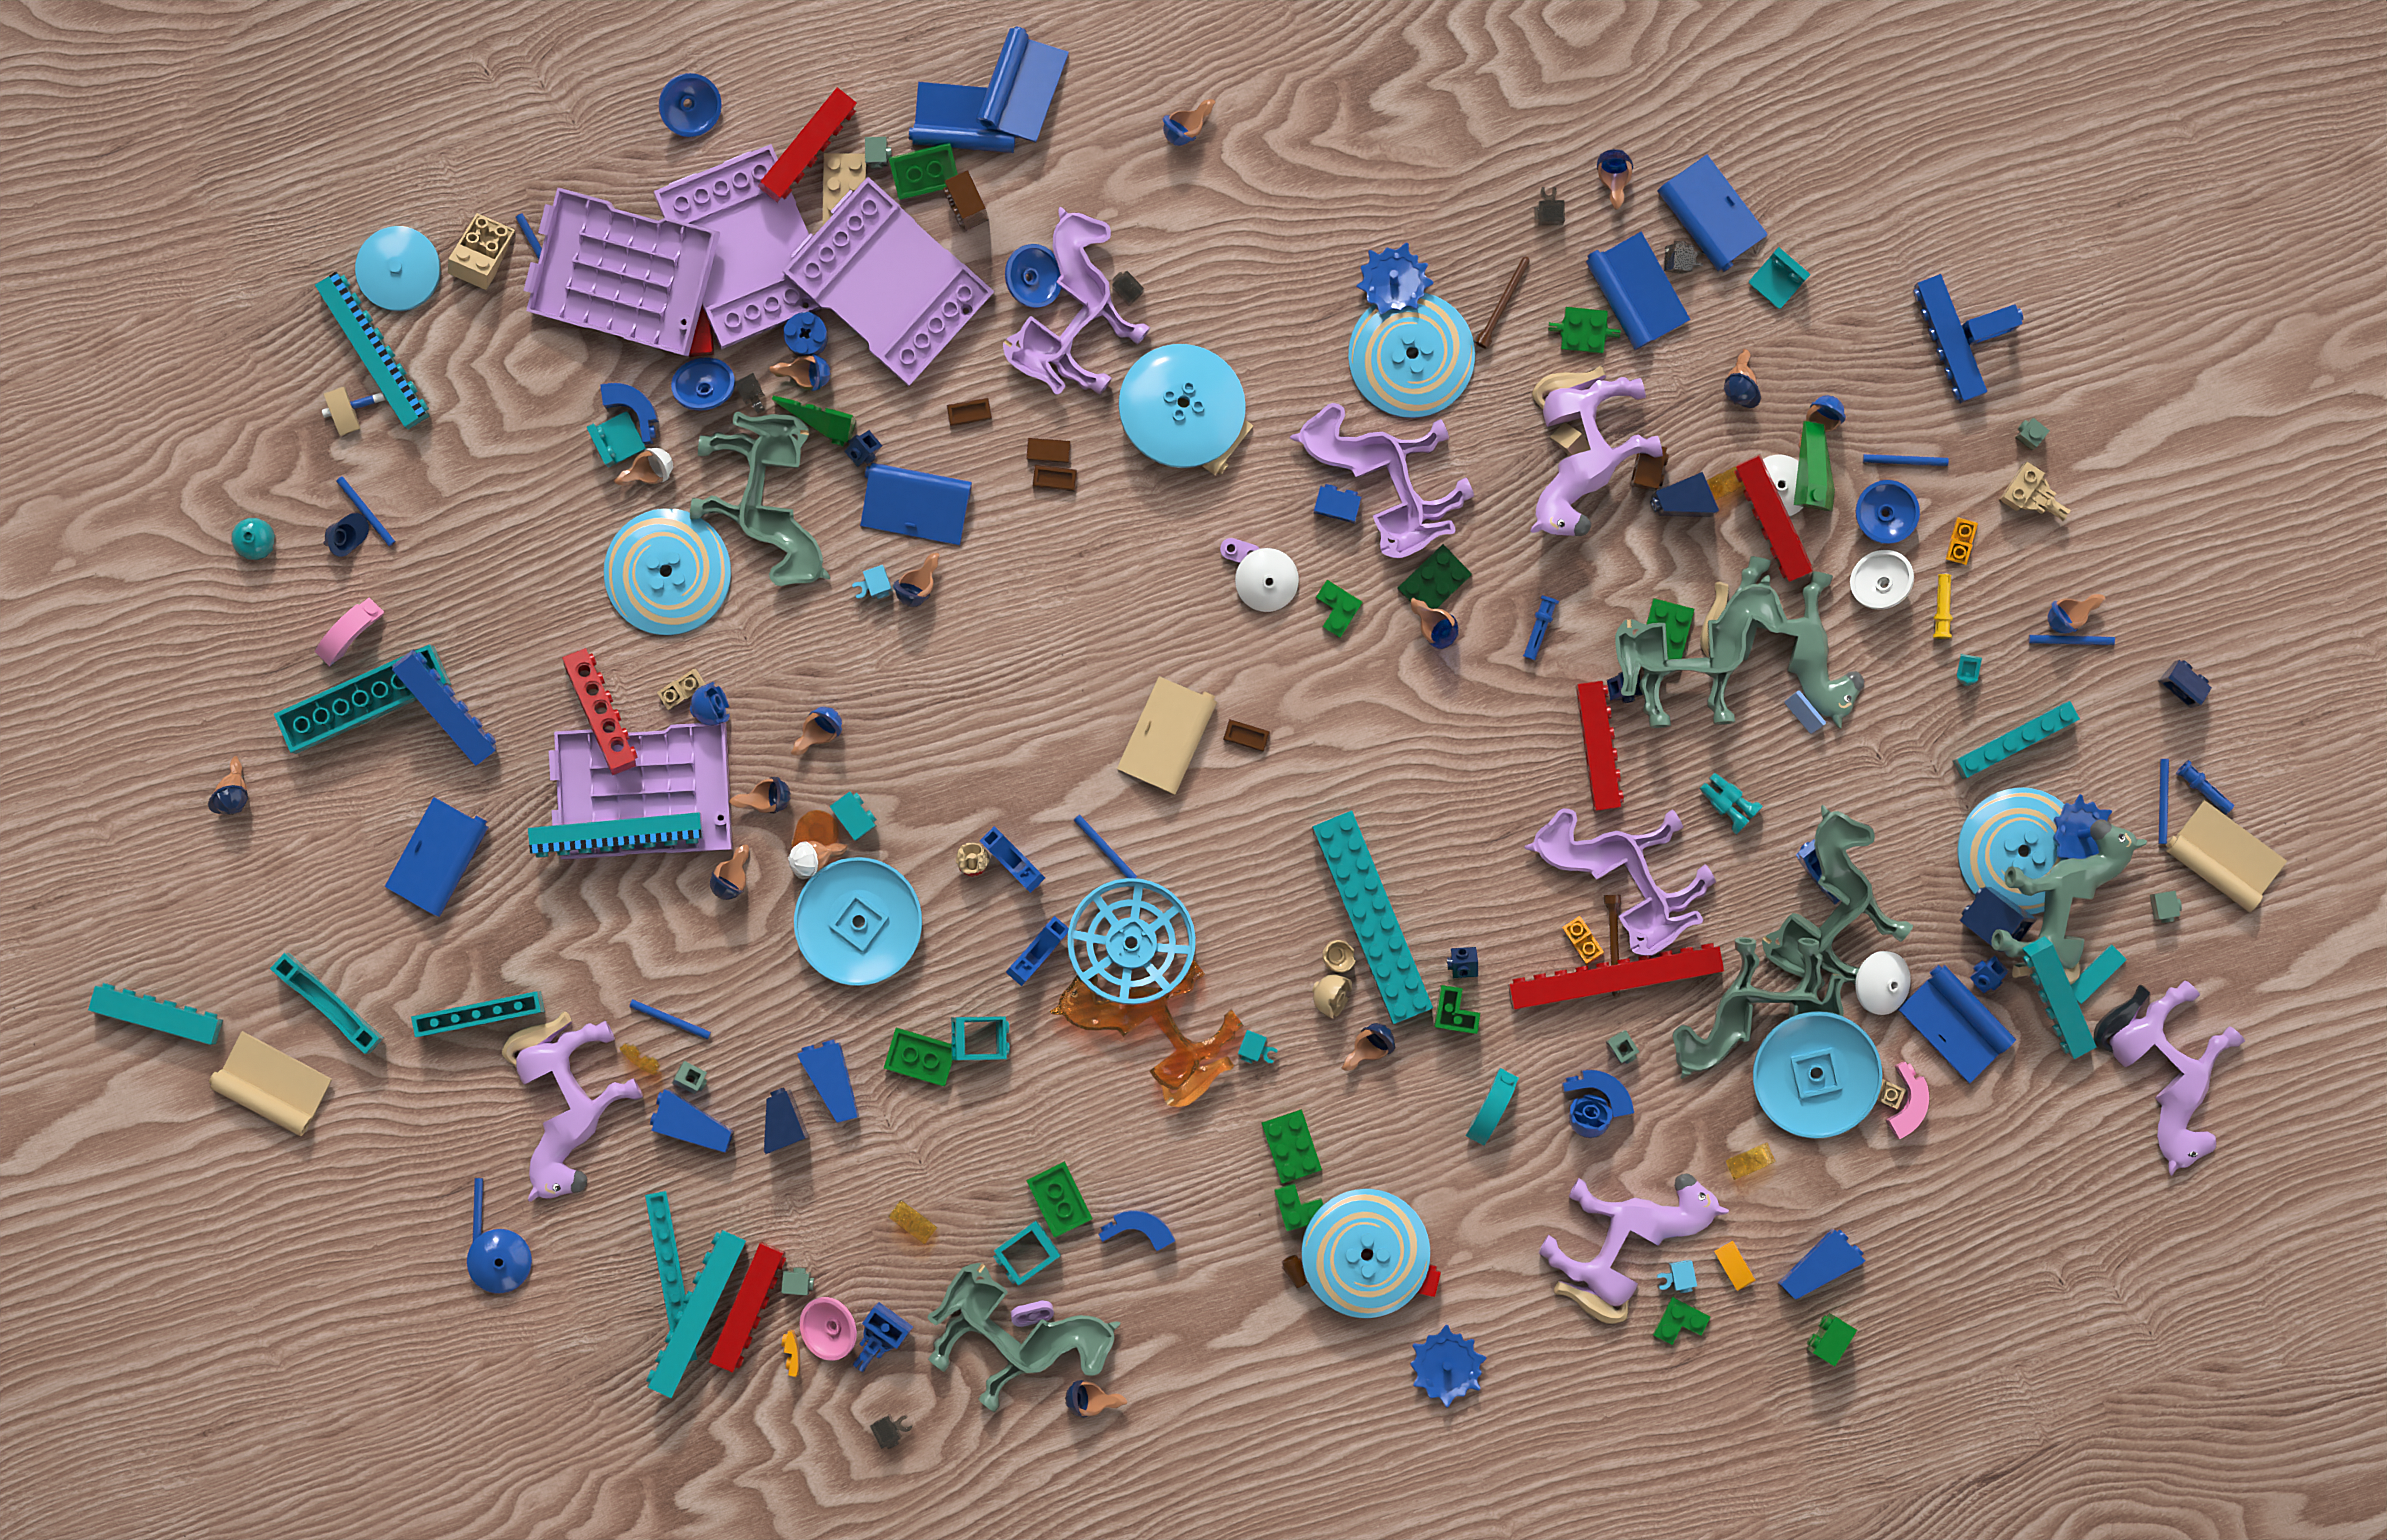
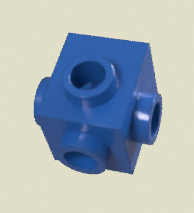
(1989, 974)

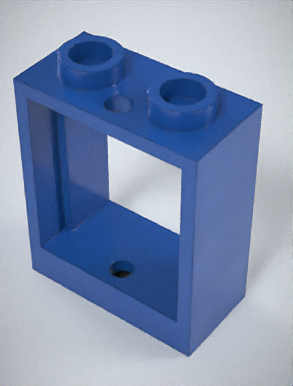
(1993, 324)

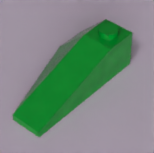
(830, 423)
(1814, 473)

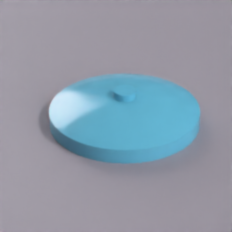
(398, 268)

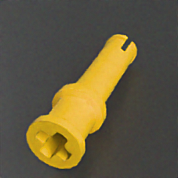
(1943, 616)

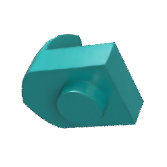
(1968, 669)

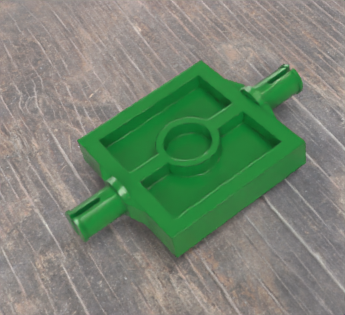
(1584, 330)

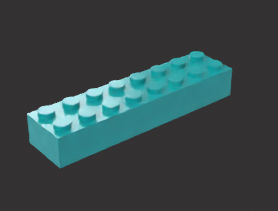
(350, 704)

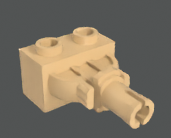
(2032, 492)

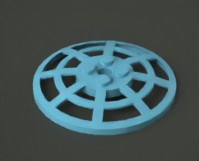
(1131, 928)

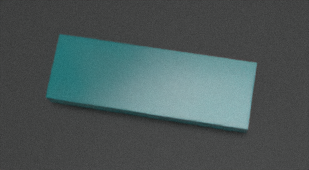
(2097, 973)

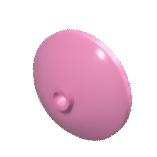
(820, 1331)

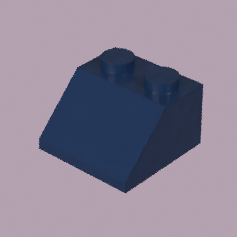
(2186, 684)

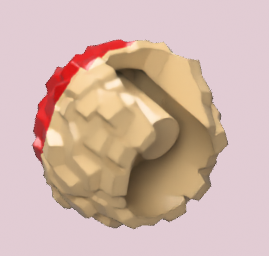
(972, 859)

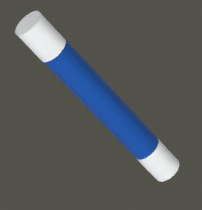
(360, 403)

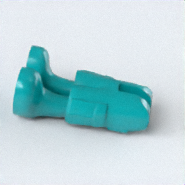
(1726, 798)

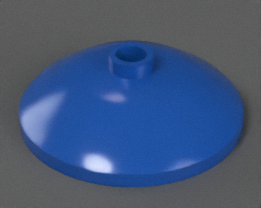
(699, 114)
(1043, 274)
(703, 376)
(1899, 503)
(503, 1245)

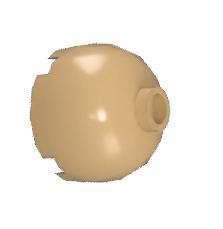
(1330, 994)

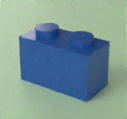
(1337, 503)

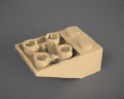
(480, 251)

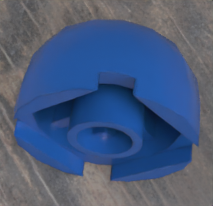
(709, 705)
(1590, 1116)

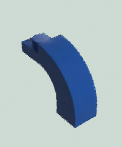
(624, 395)
(1012, 859)
(1811, 864)
(1038, 951)
(1613, 1089)
(1146, 1222)

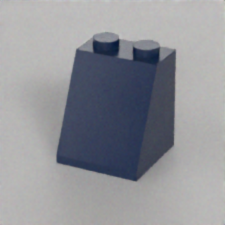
(1685, 499)
(1994, 912)
(782, 1121)

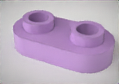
(1240, 551)
(1032, 1313)

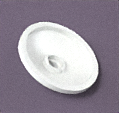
(1784, 469)
(1880, 569)
(1255, 570)
(1875, 982)

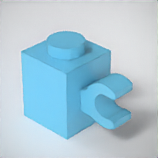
(876, 582)
(1681, 1275)

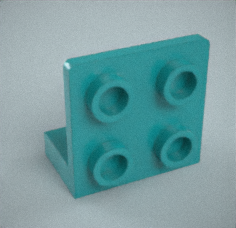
(1779, 278)
(616, 439)

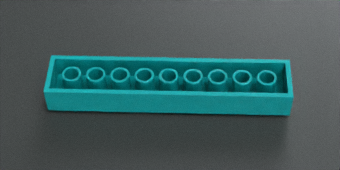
(1372, 917)

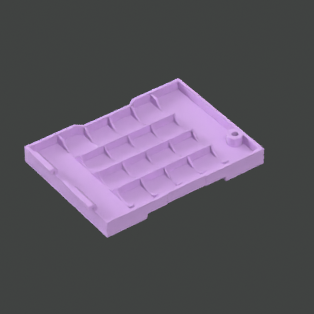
(754, 245)
(621, 271)
(887, 280)
(673, 775)

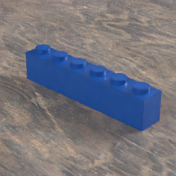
(1950, 339)
(444, 707)

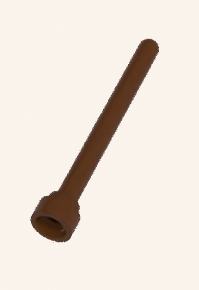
(1484, 338)
(1612, 902)

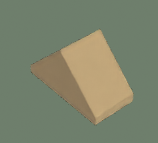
(1570, 440)

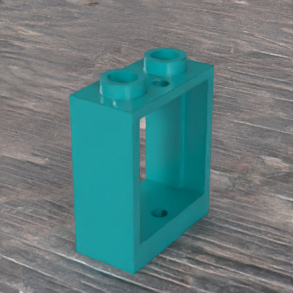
(958, 1038)
(1044, 1240)

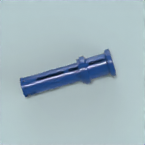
(1542, 617)
(2198, 781)

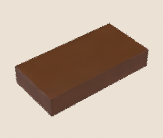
(969, 412)
(1048, 450)
(1054, 478)
(1246, 735)

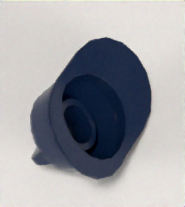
(346, 534)

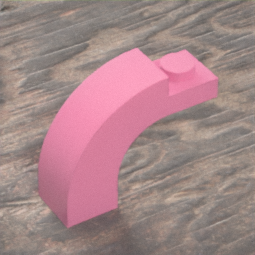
(346, 629)
(1916, 1106)

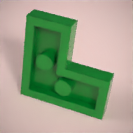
(1343, 606)
(1678, 1315)

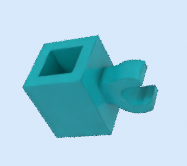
(1253, 1046)

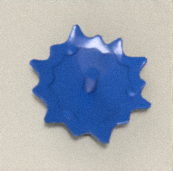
(1394, 279)
(2073, 829)
(1447, 1365)

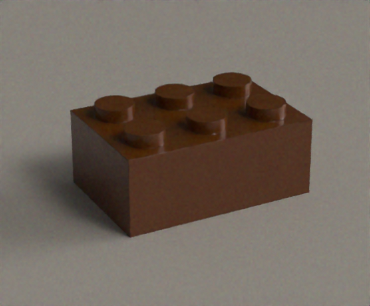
(965, 201)

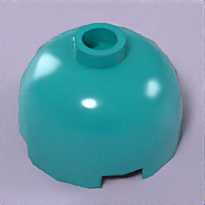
(261, 537)

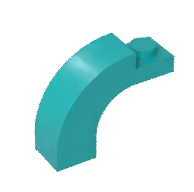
(1492, 1107)

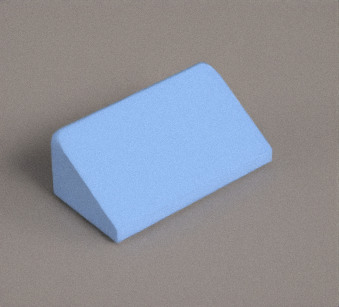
(1805, 712)

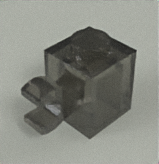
(1551, 210)
(1681, 258)
(1127, 287)
(751, 391)
(887, 1430)

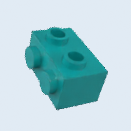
(853, 815)

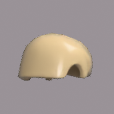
(1338, 956)

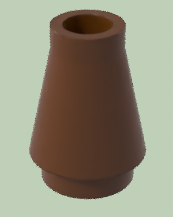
(1294, 1269)

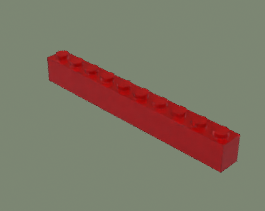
(1615, 977)

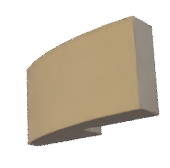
(342, 411)
(681, 689)
(1891, 1094)

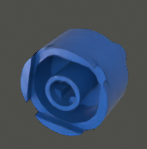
(811, 324)

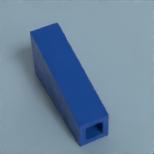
(831, 1078)
(687, 1122)
(1823, 1263)

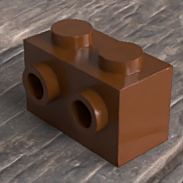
(1648, 470)

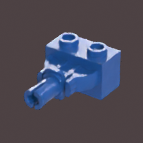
(884, 1331)

